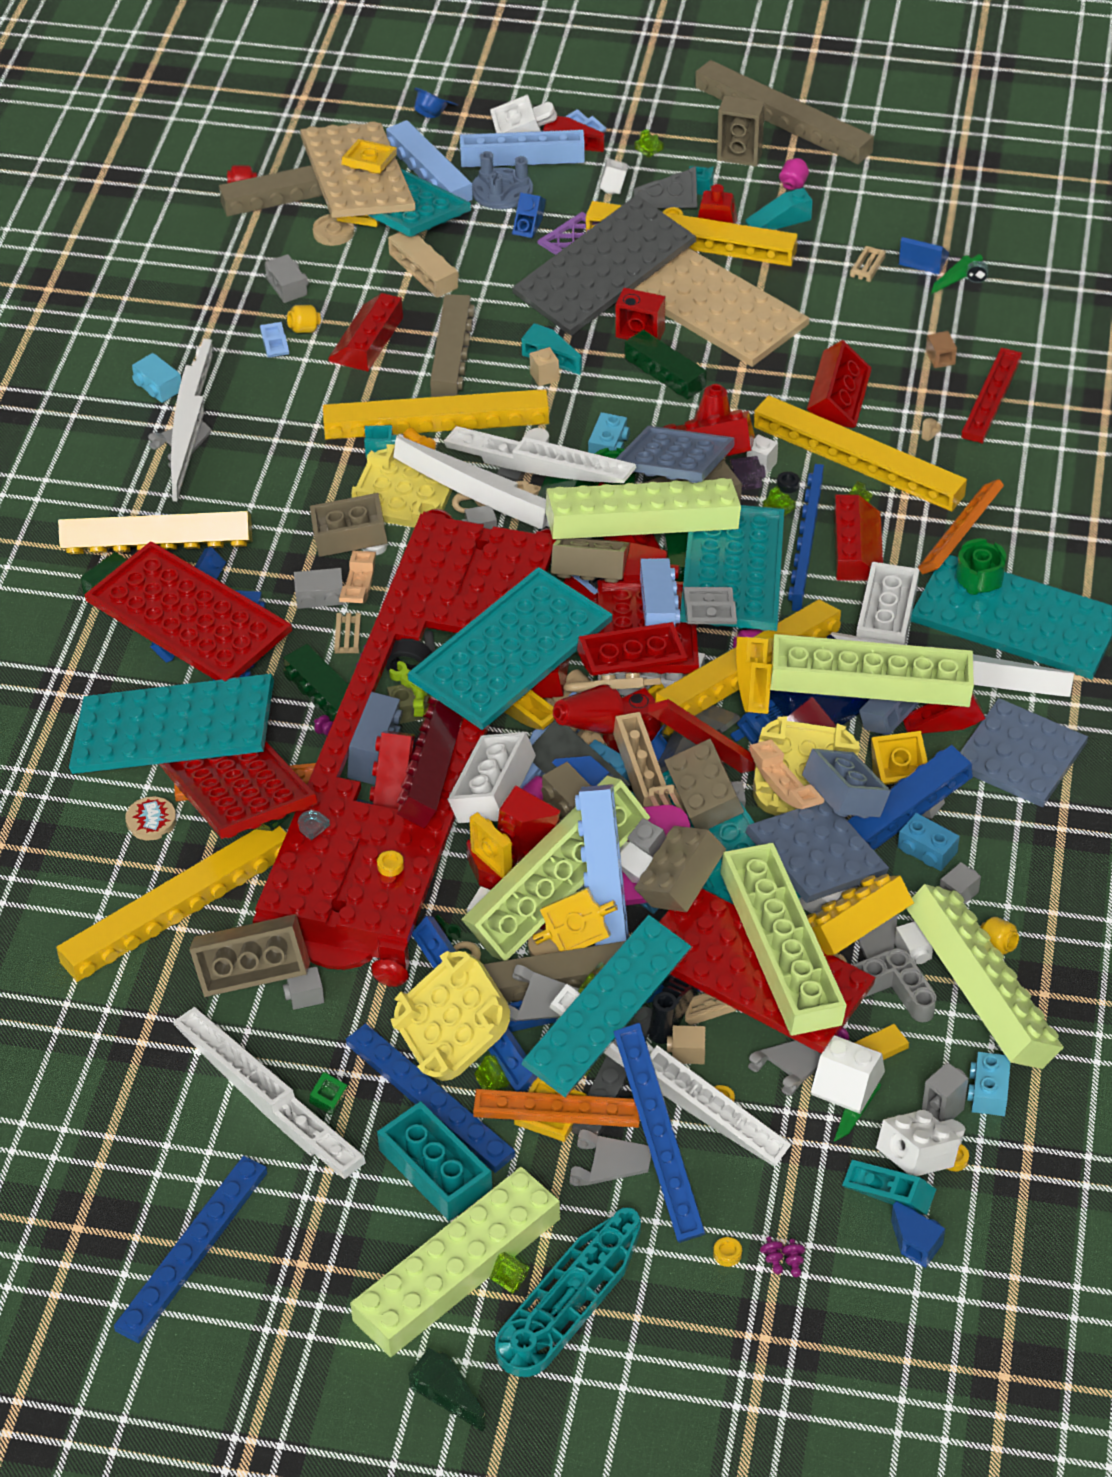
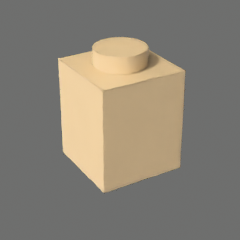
(544, 366)
(687, 1044)

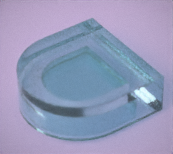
(312, 823)

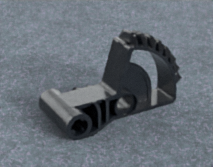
(669, 1008)

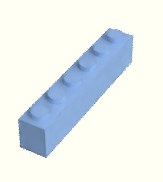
(537, 147)
(427, 160)
(603, 855)

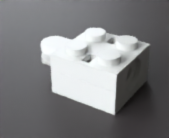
(522, 116)
(920, 1142)

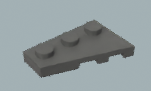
(674, 191)

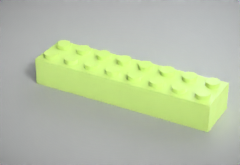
(642, 508)
(872, 670)
(545, 875)
(782, 939)
(984, 977)
(454, 1261)

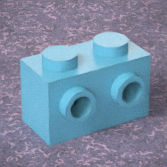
(156, 377)
(608, 433)
(990, 1084)

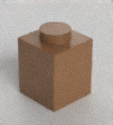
(941, 349)

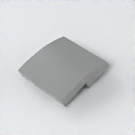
(709, 605)

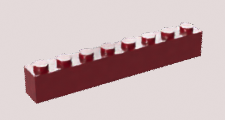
(429, 763)

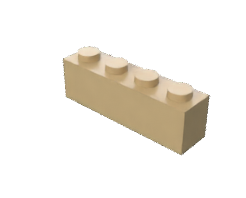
(423, 263)
(638, 756)

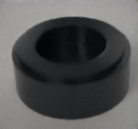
(788, 482)

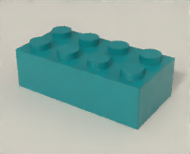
(434, 1161)

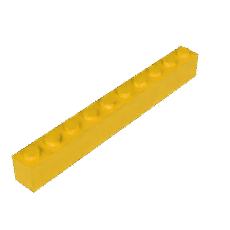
(722, 237)
(438, 413)
(860, 453)
(719, 677)
(170, 903)

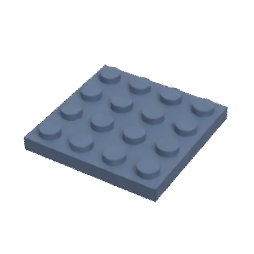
(676, 453)
(1022, 752)
(818, 850)

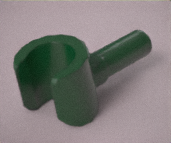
(452, 928)

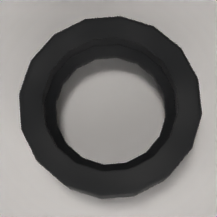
(407, 648)

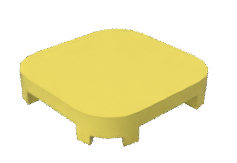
(401, 489)
(796, 743)
(452, 1016)

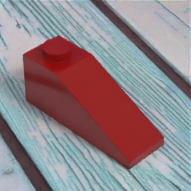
(592, 138)
(943, 718)

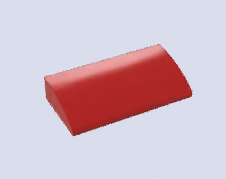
(631, 649)

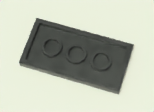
(563, 742)

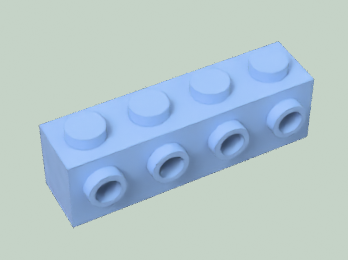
(659, 592)

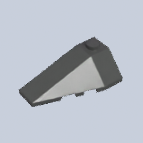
(713, 716)

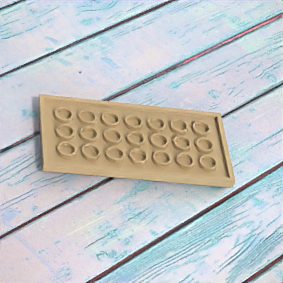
(355, 190)
(723, 307)

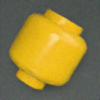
(303, 318)
(1002, 933)

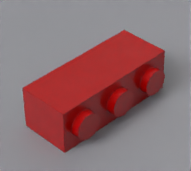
(391, 767)

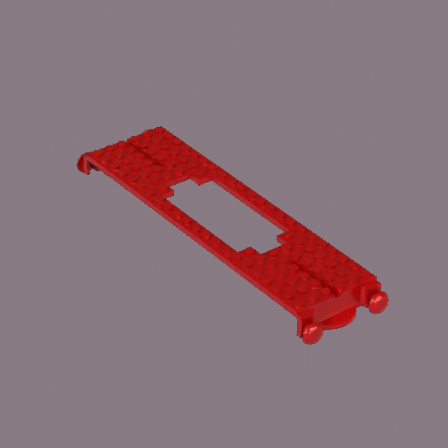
(334, 881)

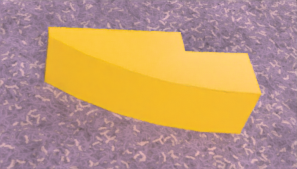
(753, 674)
(532, 711)

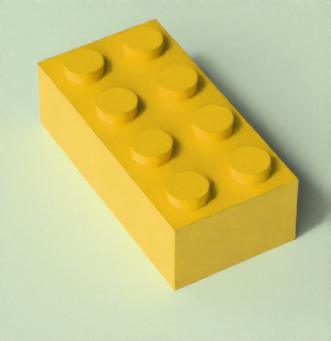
(859, 912)

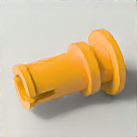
(412, 435)

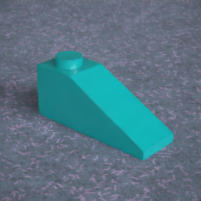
(786, 210)
(541, 337)
(890, 1186)

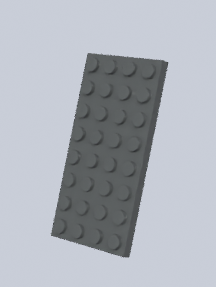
(601, 262)

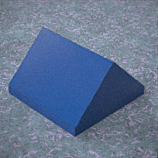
(922, 255)

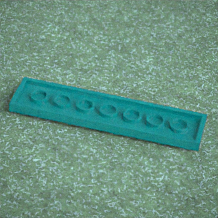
(606, 1006)

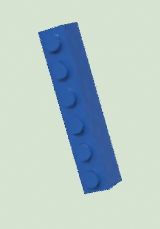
(915, 794)

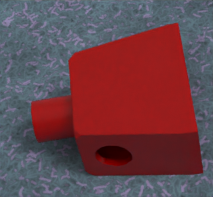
(718, 205)
(639, 552)

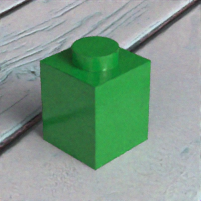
(328, 1093)

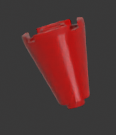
(713, 402)
(590, 710)

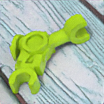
(402, 675)

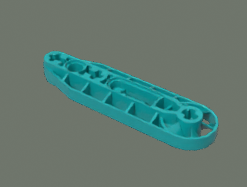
(518, 1345)

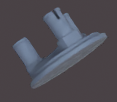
(501, 186)

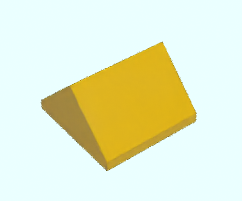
(897, 755)

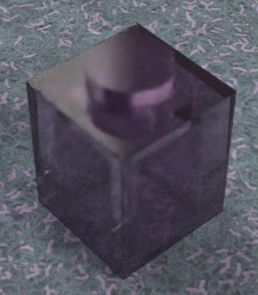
(748, 472)

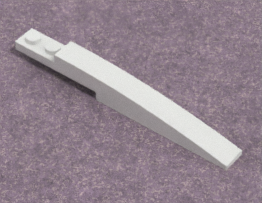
(188, 415)
(539, 457)
(473, 482)
(1007, 674)
(269, 1094)
(699, 1097)

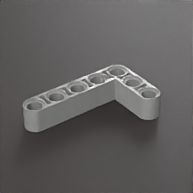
(901, 973)

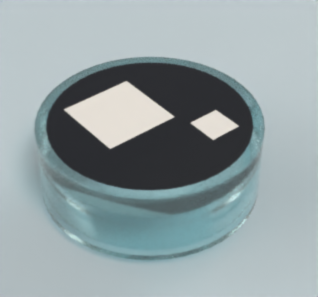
(977, 271)

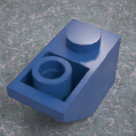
(528, 215)
(587, 767)
(916, 1235)

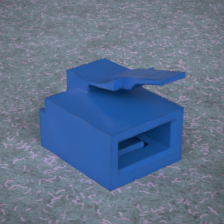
(752, 724)

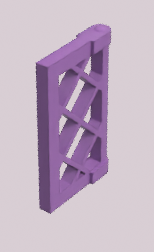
(558, 233)

